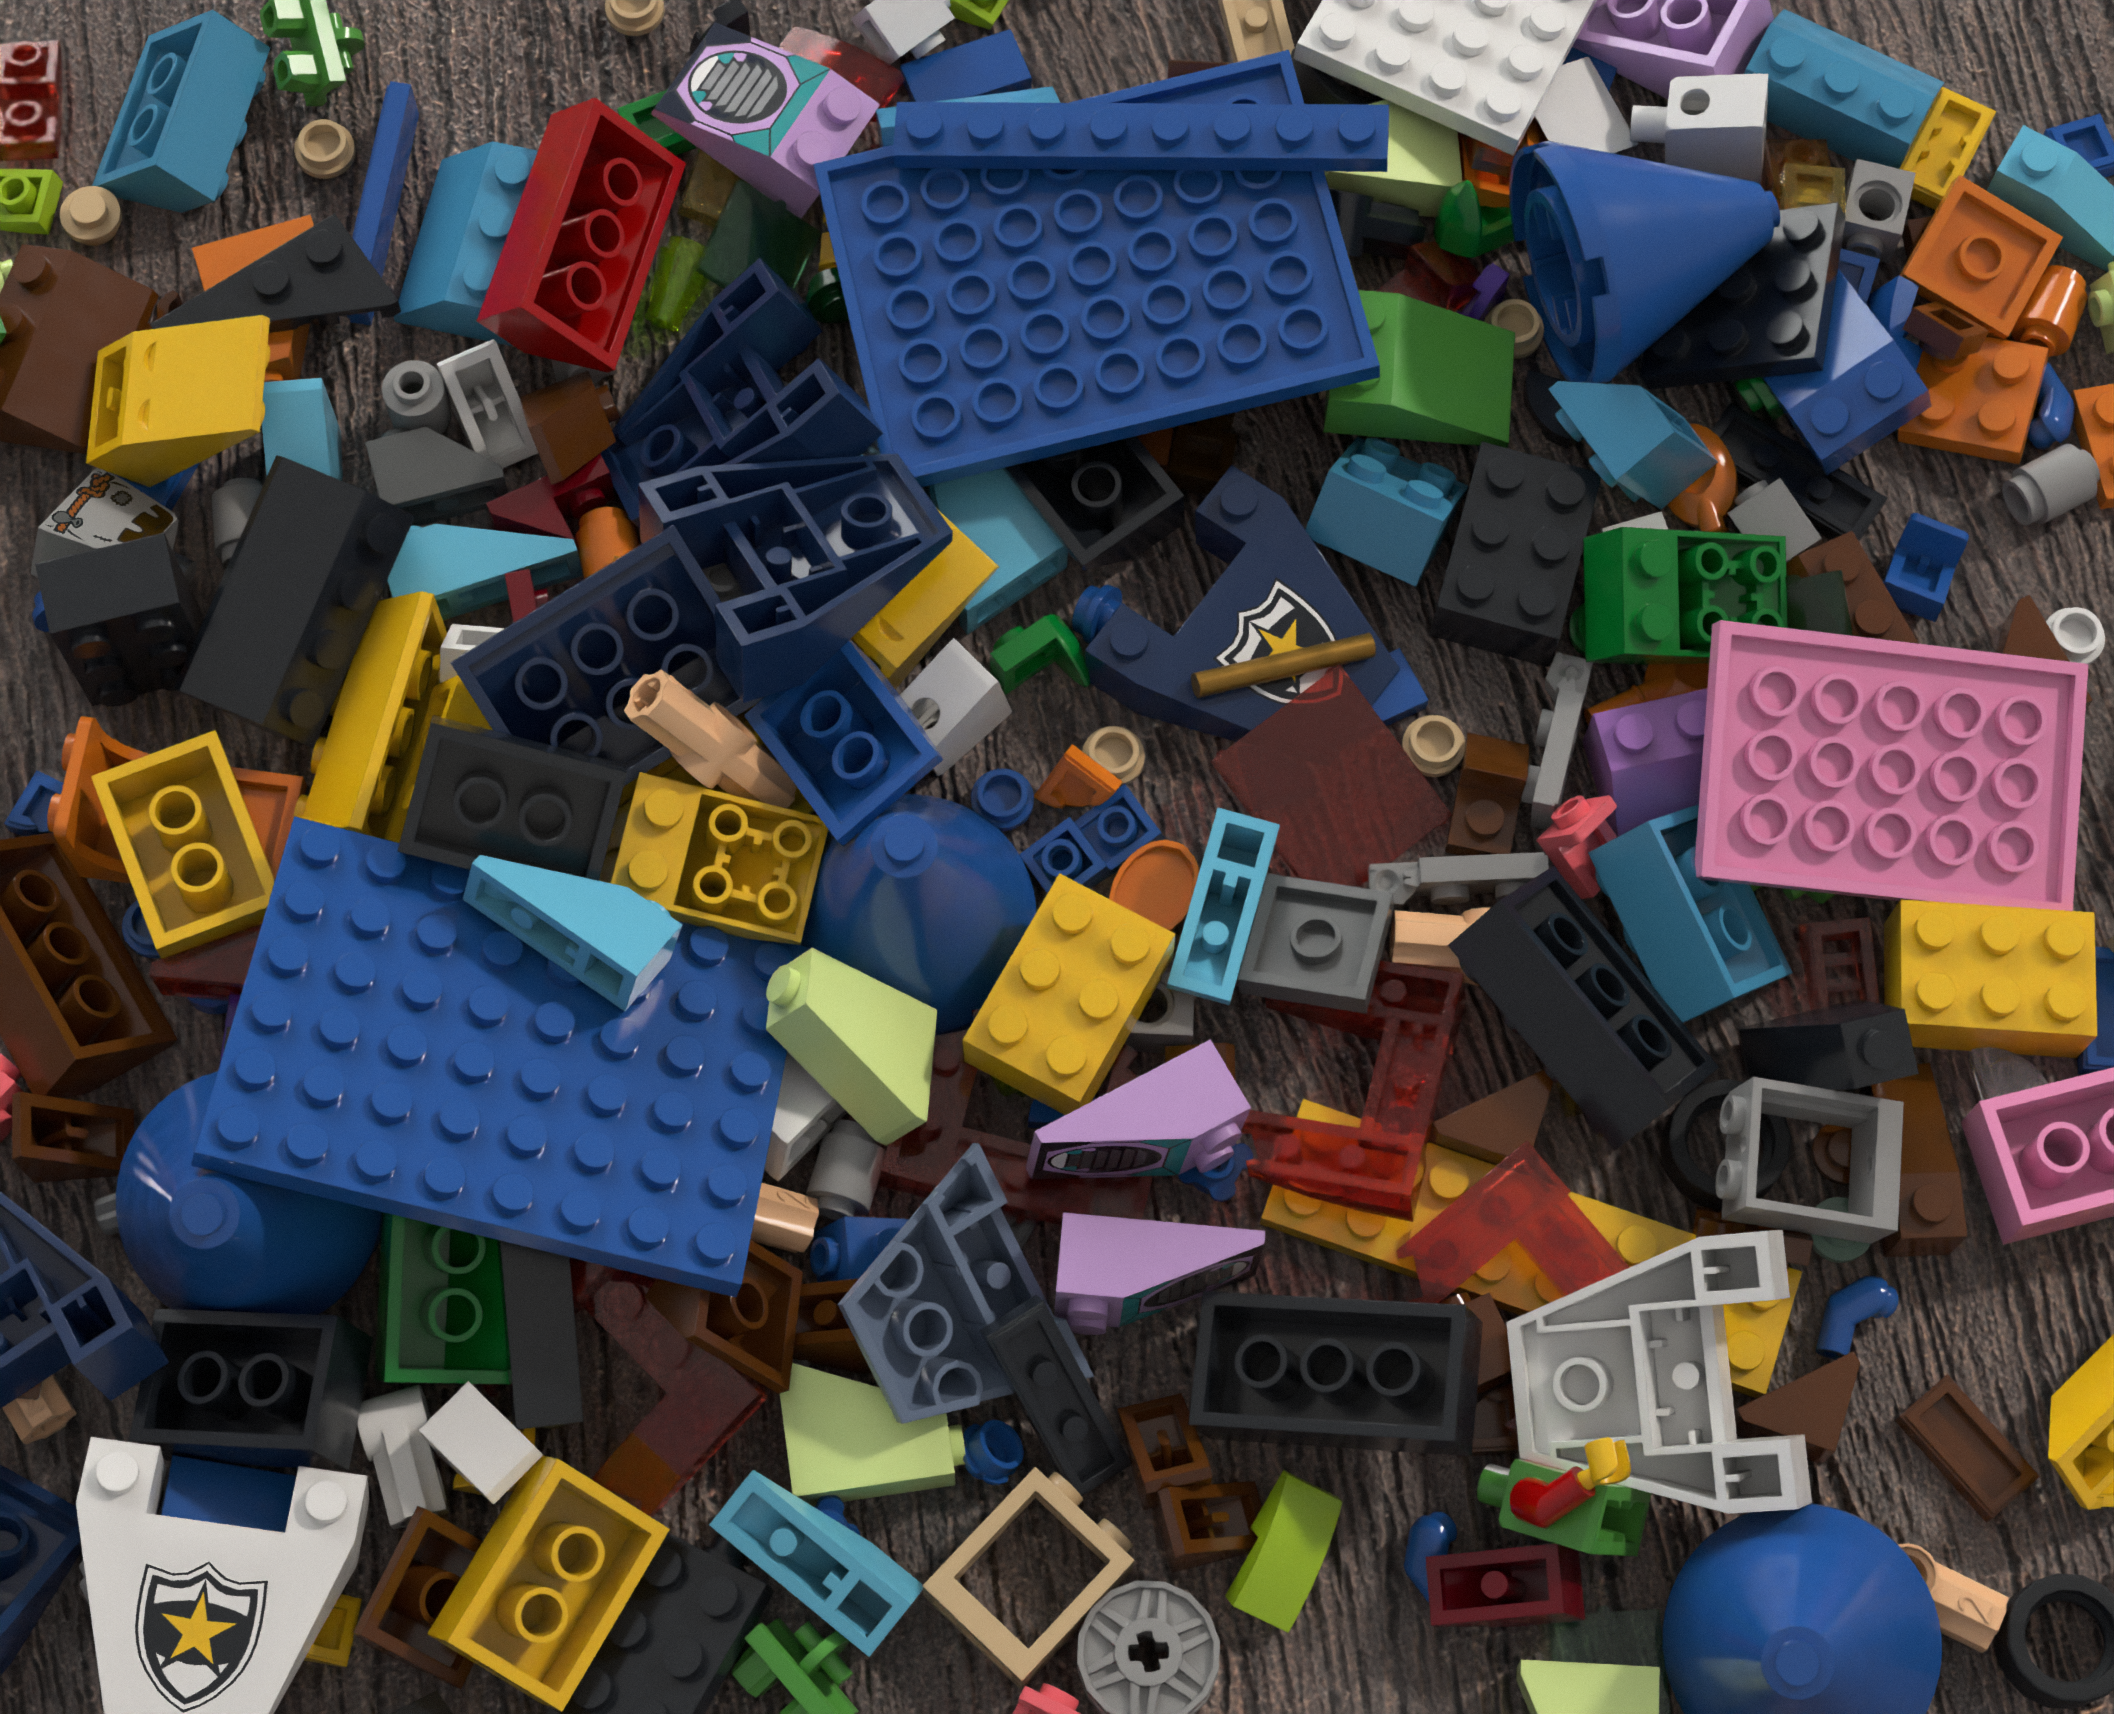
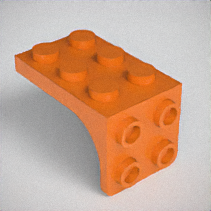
(83, 828)

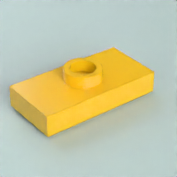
(1945, 145)

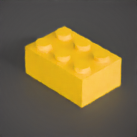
(187, 843)
(1993, 976)
(1068, 996)
(549, 1582)

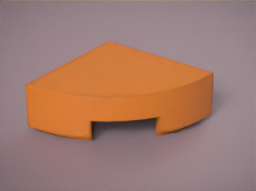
(1077, 782)

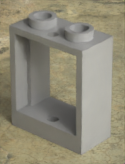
(1873, 1161)

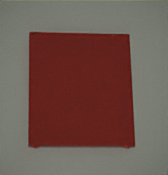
(1332, 784)

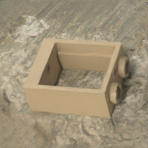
(985, 1629)

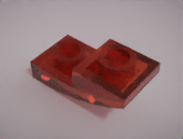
(855, 65)
(30, 100)

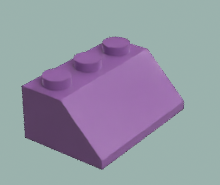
(1648, 757)

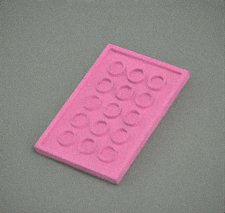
(1890, 769)

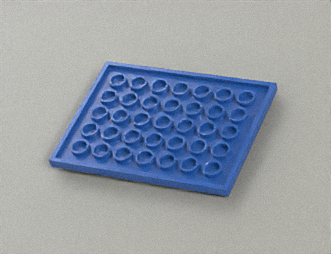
(1089, 303)
(473, 1085)

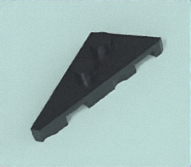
(296, 284)

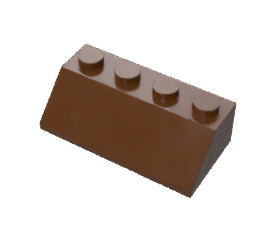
(67, 984)

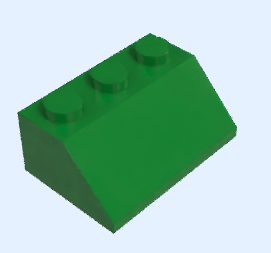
(439, 1306)

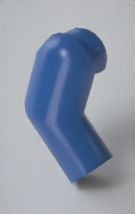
(2055, 412)
(1849, 1306)
(1426, 1538)

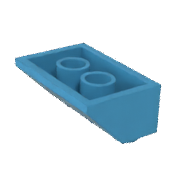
(1841, 91)
(184, 114)
(463, 239)
(1693, 935)

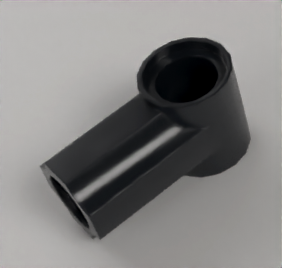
(1375, 226)

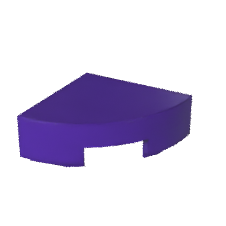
(1491, 291)

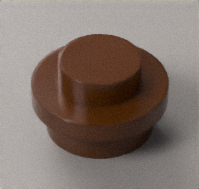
(1833, 1153)

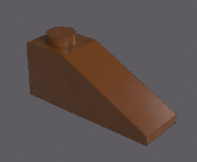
(1930, 1180)

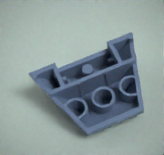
(934, 1291)

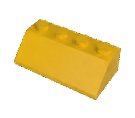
(377, 717)

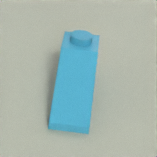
(2060, 193)
(469, 565)
(1223, 906)
(581, 924)
(818, 1560)

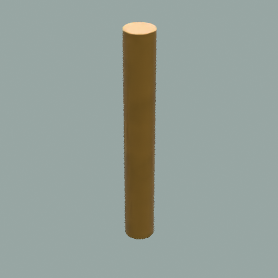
(1283, 665)

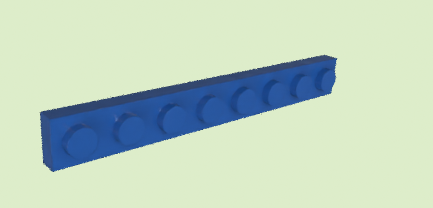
(1142, 136)

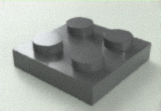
(1316, 943)

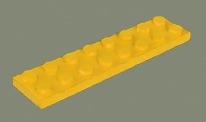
(1511, 1277)

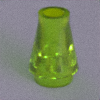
(675, 283)

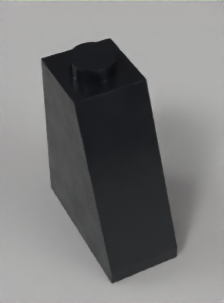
(1831, 1046)

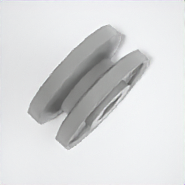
(1174, 1625)

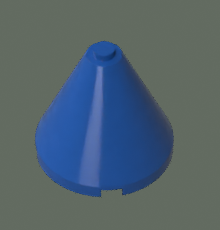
(1625, 248)
(924, 904)
(229, 1239)
(1801, 1620)

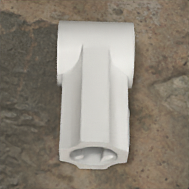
(401, 1454)

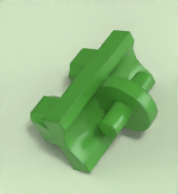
(318, 44)
(802, 1662)

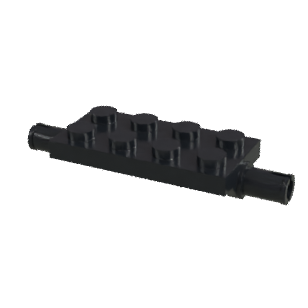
(674, 1633)

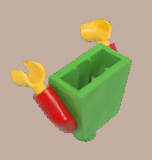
(1574, 1505)

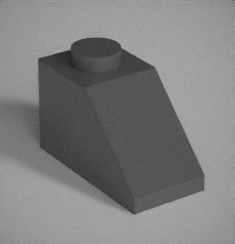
(432, 475)

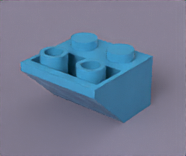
(1634, 439)
(1386, 509)

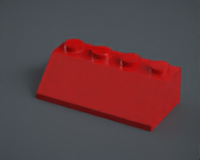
(582, 238)

